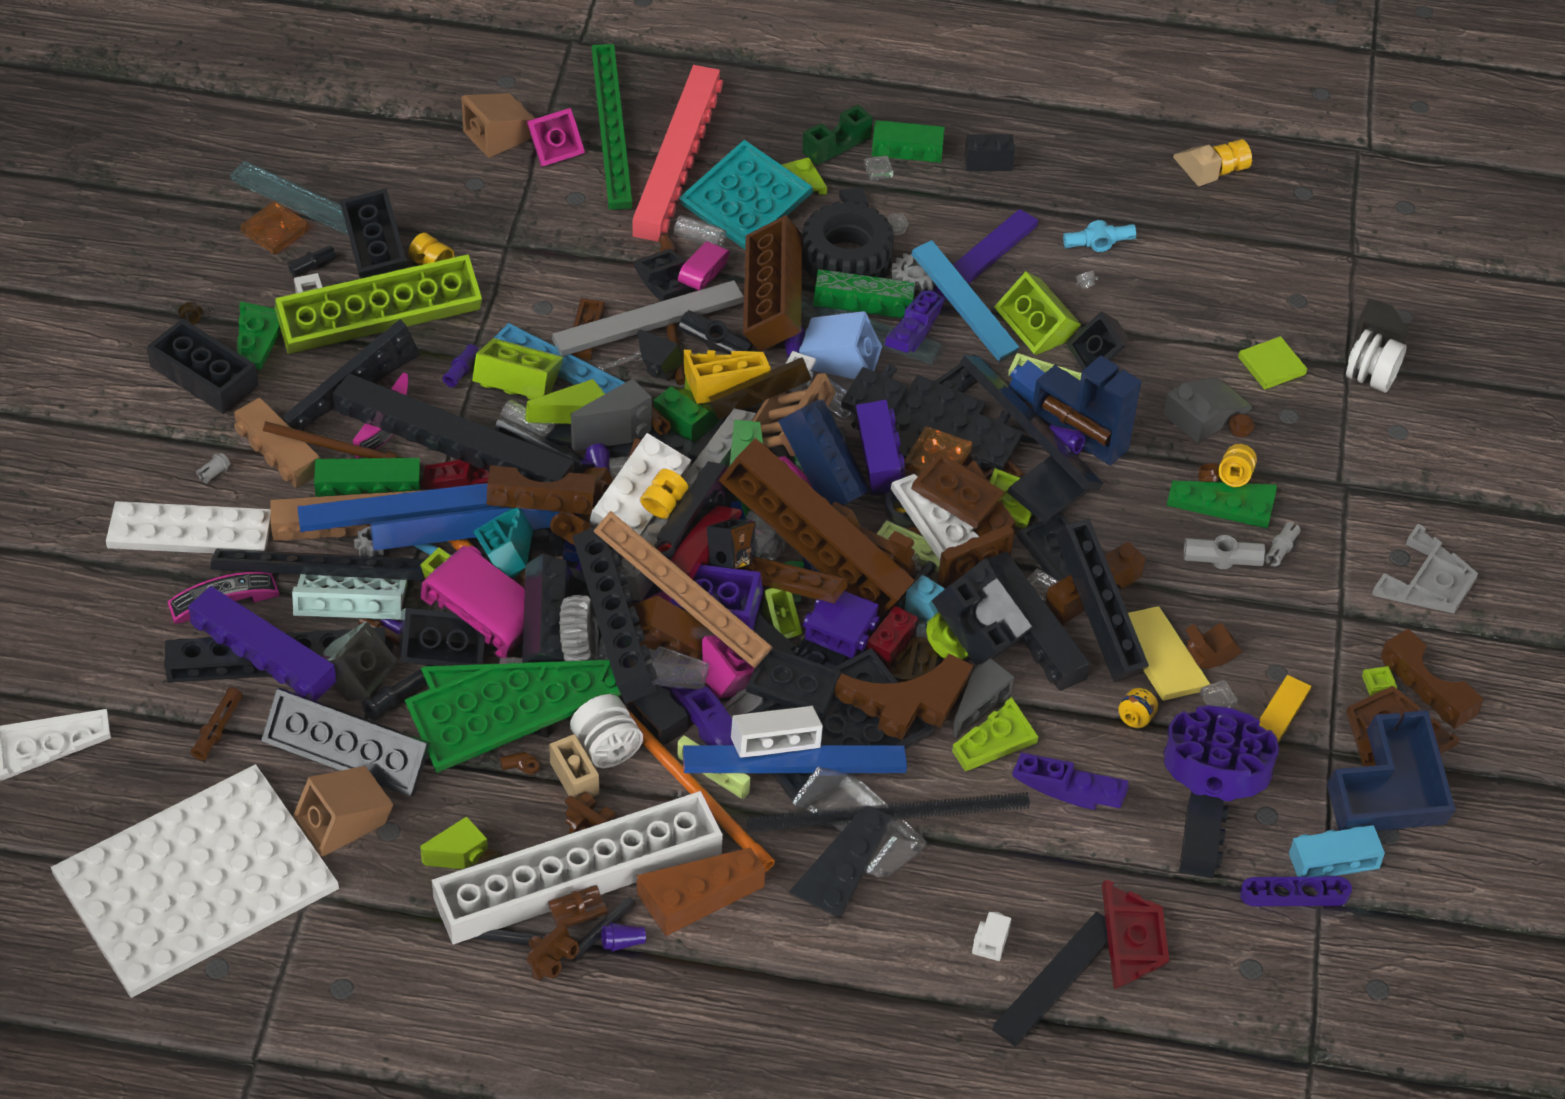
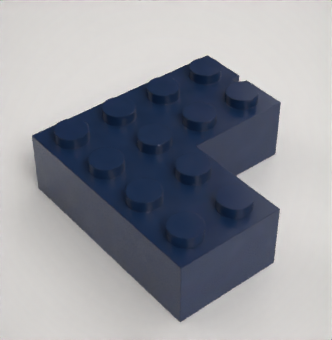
(1100, 395)
(1405, 785)

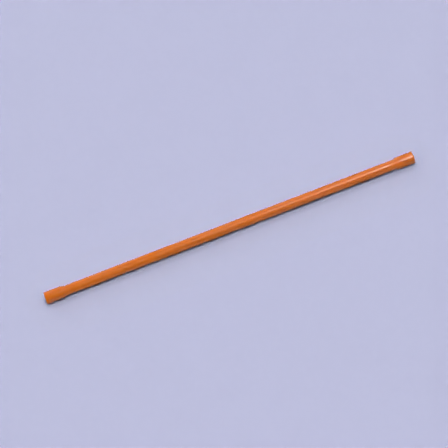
(686, 779)

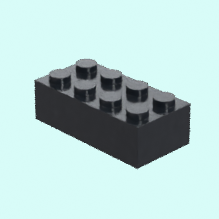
(373, 233)
(202, 365)

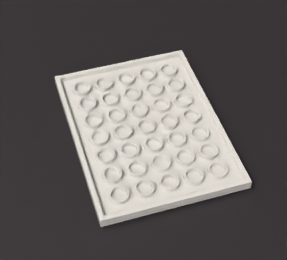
(194, 880)

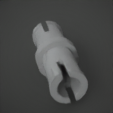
(1282, 544)

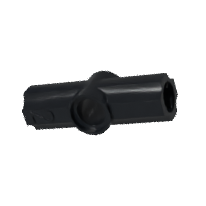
(703, 328)

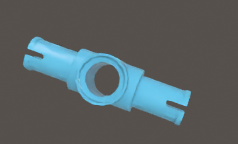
(1099, 236)

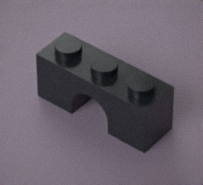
(956, 608)

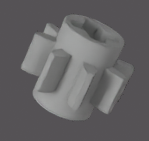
(364, 544)

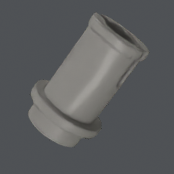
(213, 467)

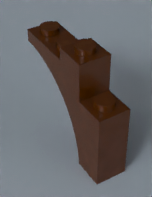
(899, 703)

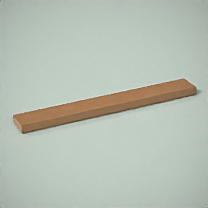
(683, 589)

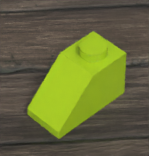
(455, 847)

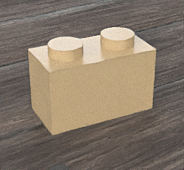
(574, 767)

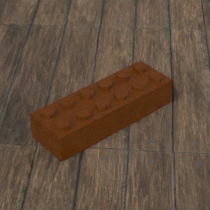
(772, 283)

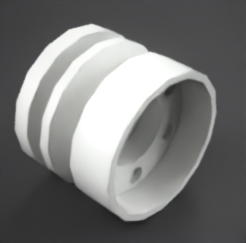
(1375, 360)
(606, 731)

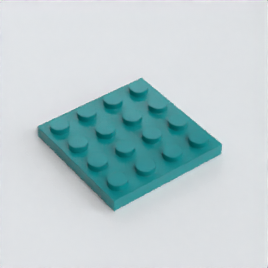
(745, 193)

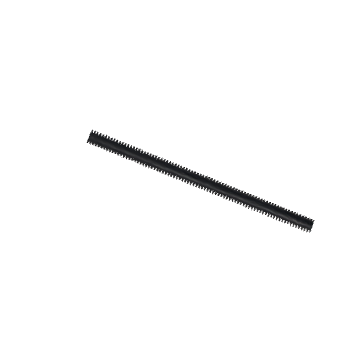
(897, 811)

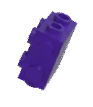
(842, 625)

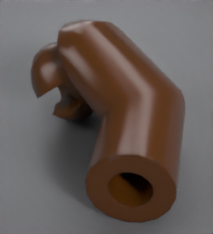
(666, 243)
(521, 761)

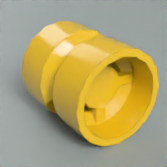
(1234, 156)
(427, 249)
(1237, 465)
(663, 494)

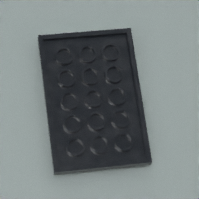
(849, 725)

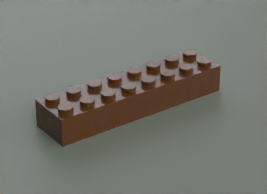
(814, 526)

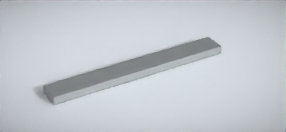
(646, 318)

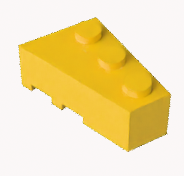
(714, 373)

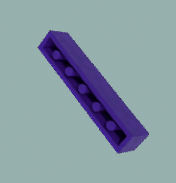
(262, 644)

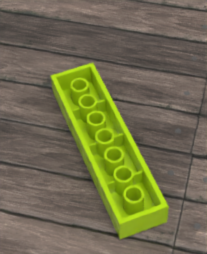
(376, 303)

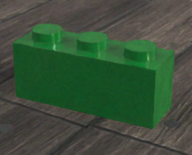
(908, 141)

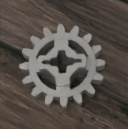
(910, 271)

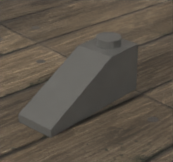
(985, 690)

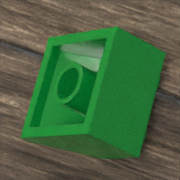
(684, 414)

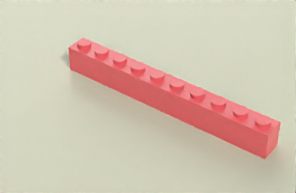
(677, 153)

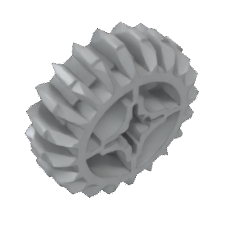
(578, 629)

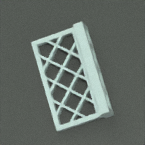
(339, 601)

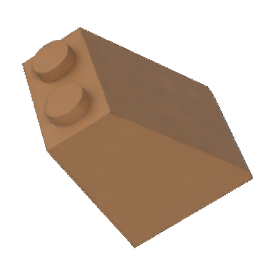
(495, 122)
(341, 808)

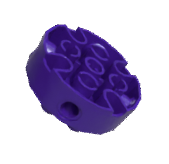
(1220, 752)

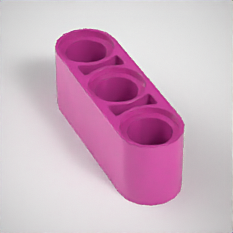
(703, 265)

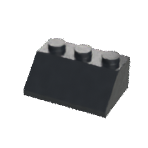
(438, 639)

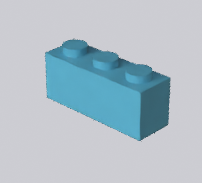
(1337, 852)

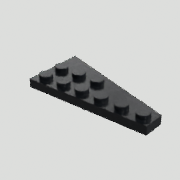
(373, 363)

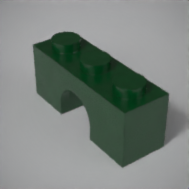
(822, 144)

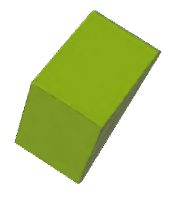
(781, 612)

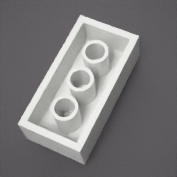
(632, 481)

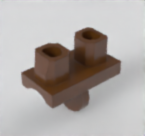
(568, 524)
(581, 813)
(577, 907)
(549, 950)

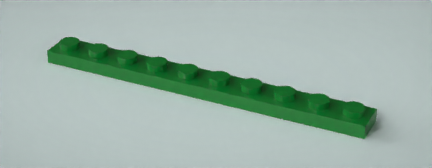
(611, 127)

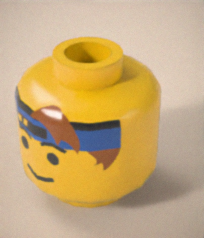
(1138, 708)

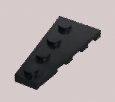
(841, 866)

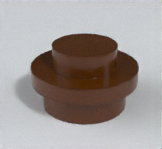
(1241, 425)
(1209, 472)

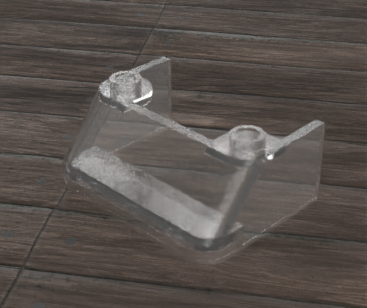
(840, 790)

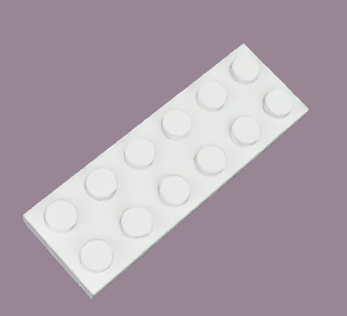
(187, 527)

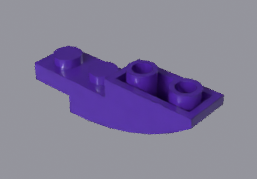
(916, 322)
(706, 713)
(1069, 785)

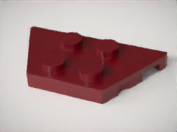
(1134, 935)

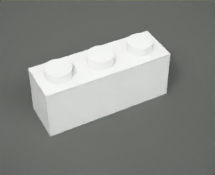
(776, 731)

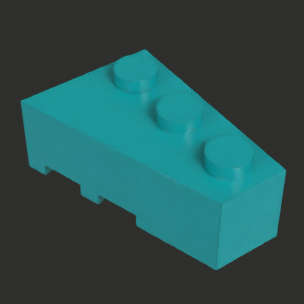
(507, 541)

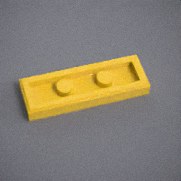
(1284, 706)

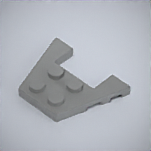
(1439, 582)

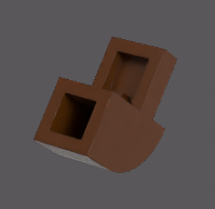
(1212, 647)

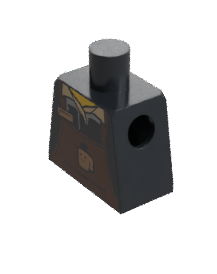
(731, 543)

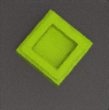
(1378, 679)

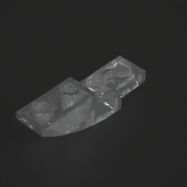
(672, 668)

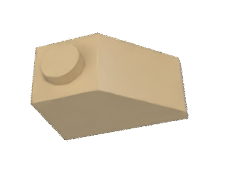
(1200, 164)

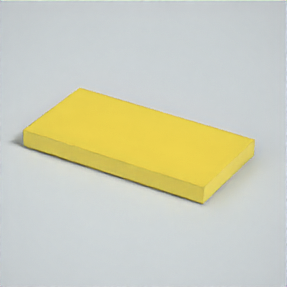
(1170, 663)

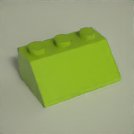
(1037, 314)
(516, 369)

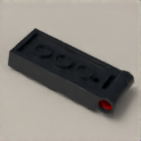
(698, 501)

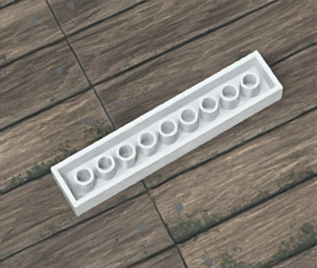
(602, 855)

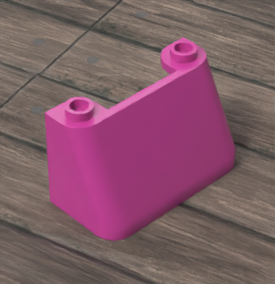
(480, 597)

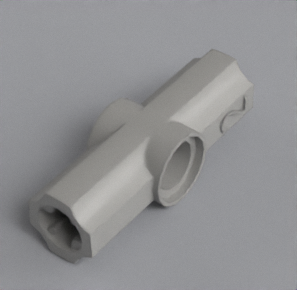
(1224, 552)

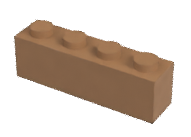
(289, 456)

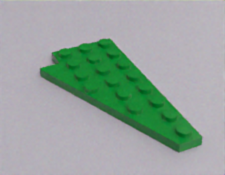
(493, 704)

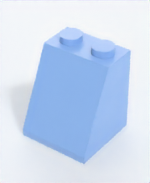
(841, 344)

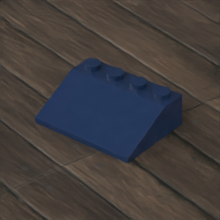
(824, 453)

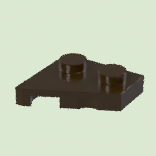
(915, 660)

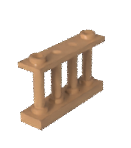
(778, 407)

